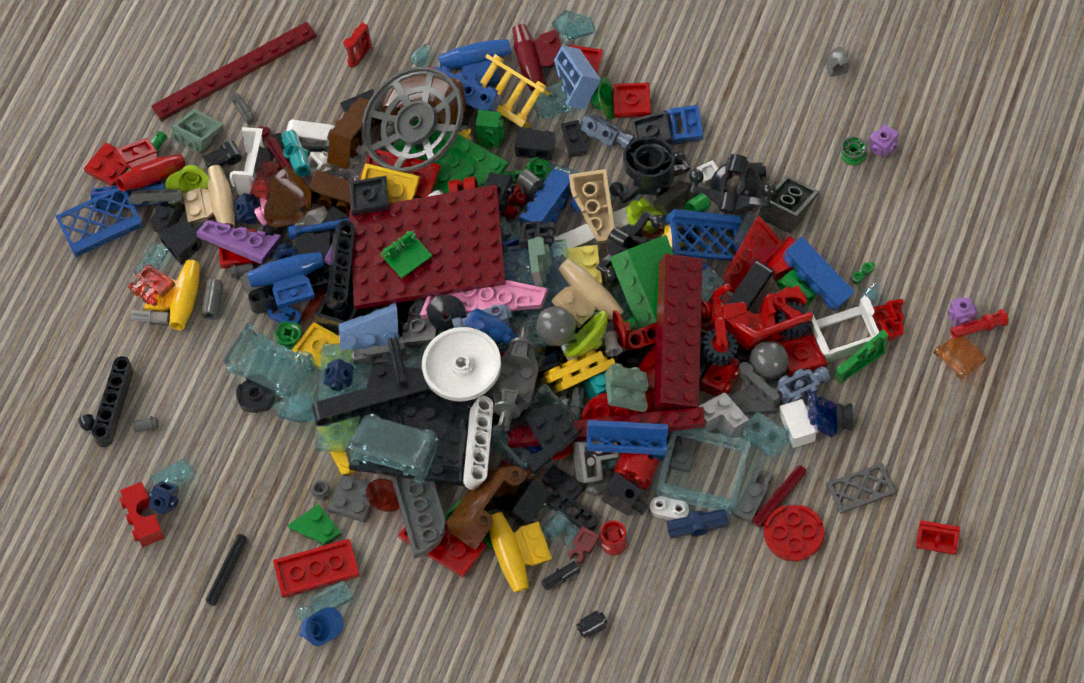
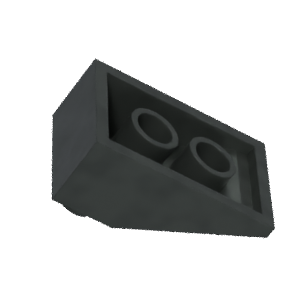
(788, 204)

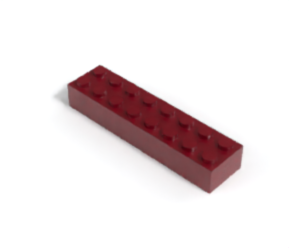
(678, 333)

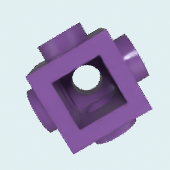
(884, 141)
(962, 311)

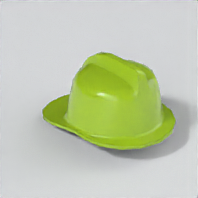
(188, 179)

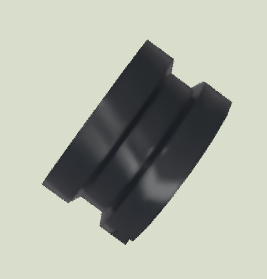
(844, 417)

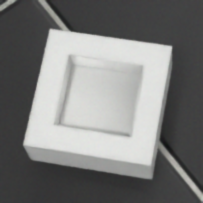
(708, 170)

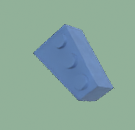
(577, 76)
(370, 329)

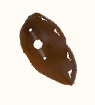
(287, 200)

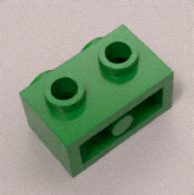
(490, 128)

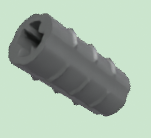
(212, 299)

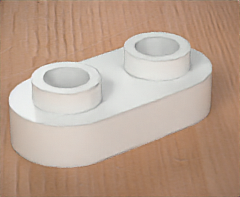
(669, 507)

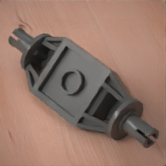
(516, 379)

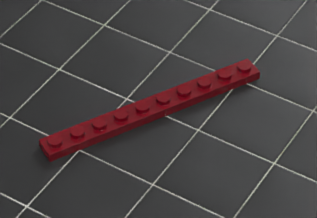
(233, 71)
(676, 419)

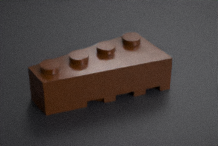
(347, 134)
(330, 191)

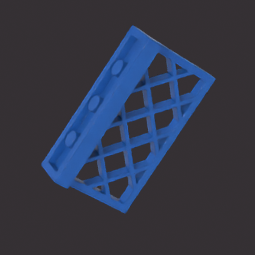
(701, 221)
(102, 236)

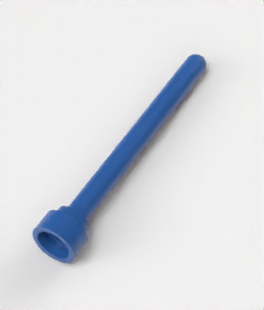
(295, 231)

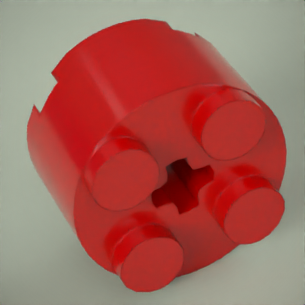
(637, 468)

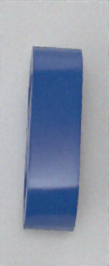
(285, 311)

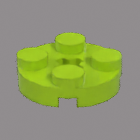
(636, 209)

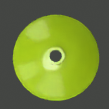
(588, 336)

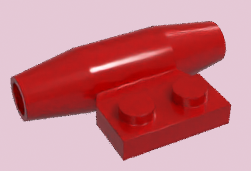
(144, 165)

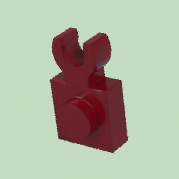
(584, 542)

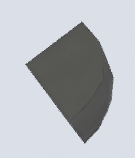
(837, 62)

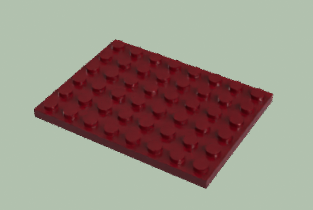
(454, 227)

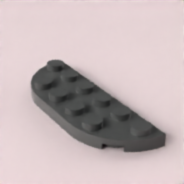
(420, 513)

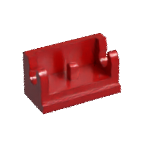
(937, 537)

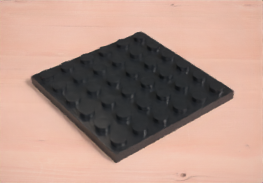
(428, 413)

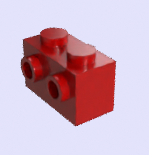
(720, 379)

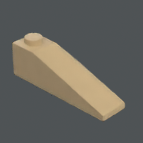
(593, 198)

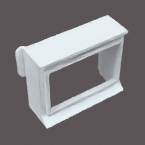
(252, 141)
(865, 310)

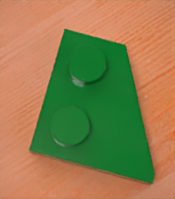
(316, 526)

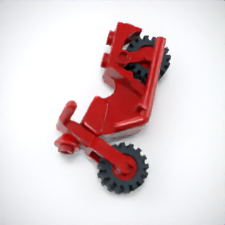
(751, 328)

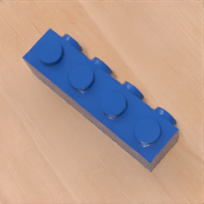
(475, 95)
(818, 274)

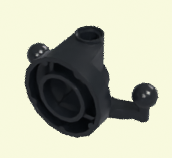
(651, 166)
(748, 193)
(625, 239)

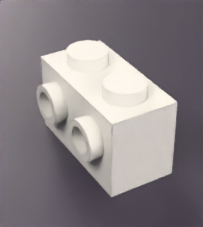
(797, 423)

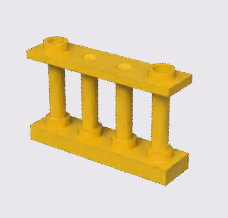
(506, 109)

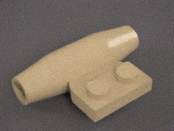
(215, 200)
(584, 294)

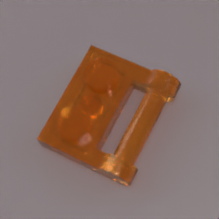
(964, 352)

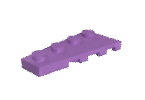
(239, 240)

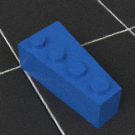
(550, 200)

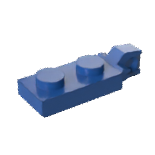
(490, 325)

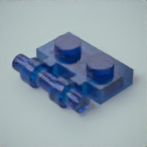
(822, 413)

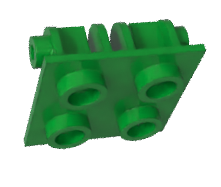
(405, 254)

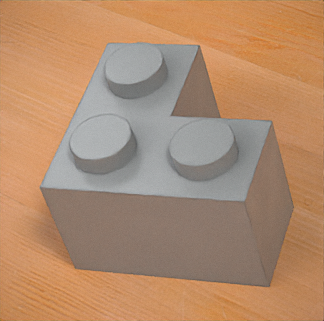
(724, 415)
(588, 462)

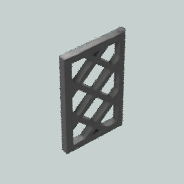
(856, 502)

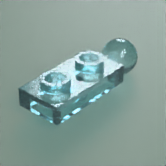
(331, 597)

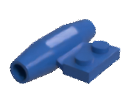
(473, 59)
(288, 277)

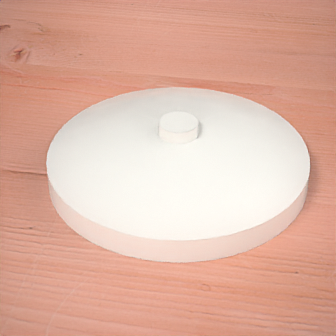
(461, 364)

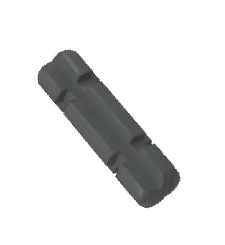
(242, 108)

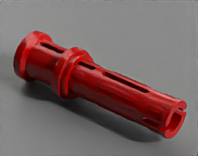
(987, 323)

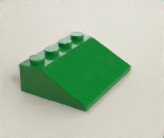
(638, 277)

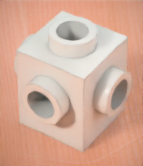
(318, 161)

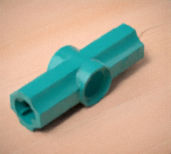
(295, 153)

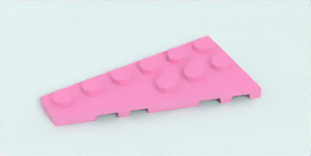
(513, 294)

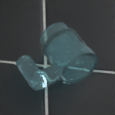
(557, 525)

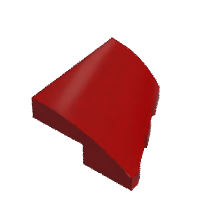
(777, 261)
(889, 318)

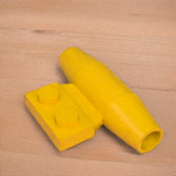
(181, 297)
(517, 549)

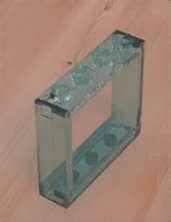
(695, 497)

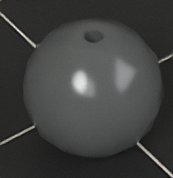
(556, 326)
(769, 360)

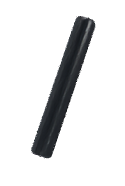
(226, 569)

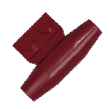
(535, 54)

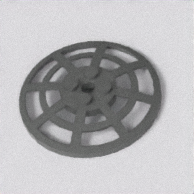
(407, 115)

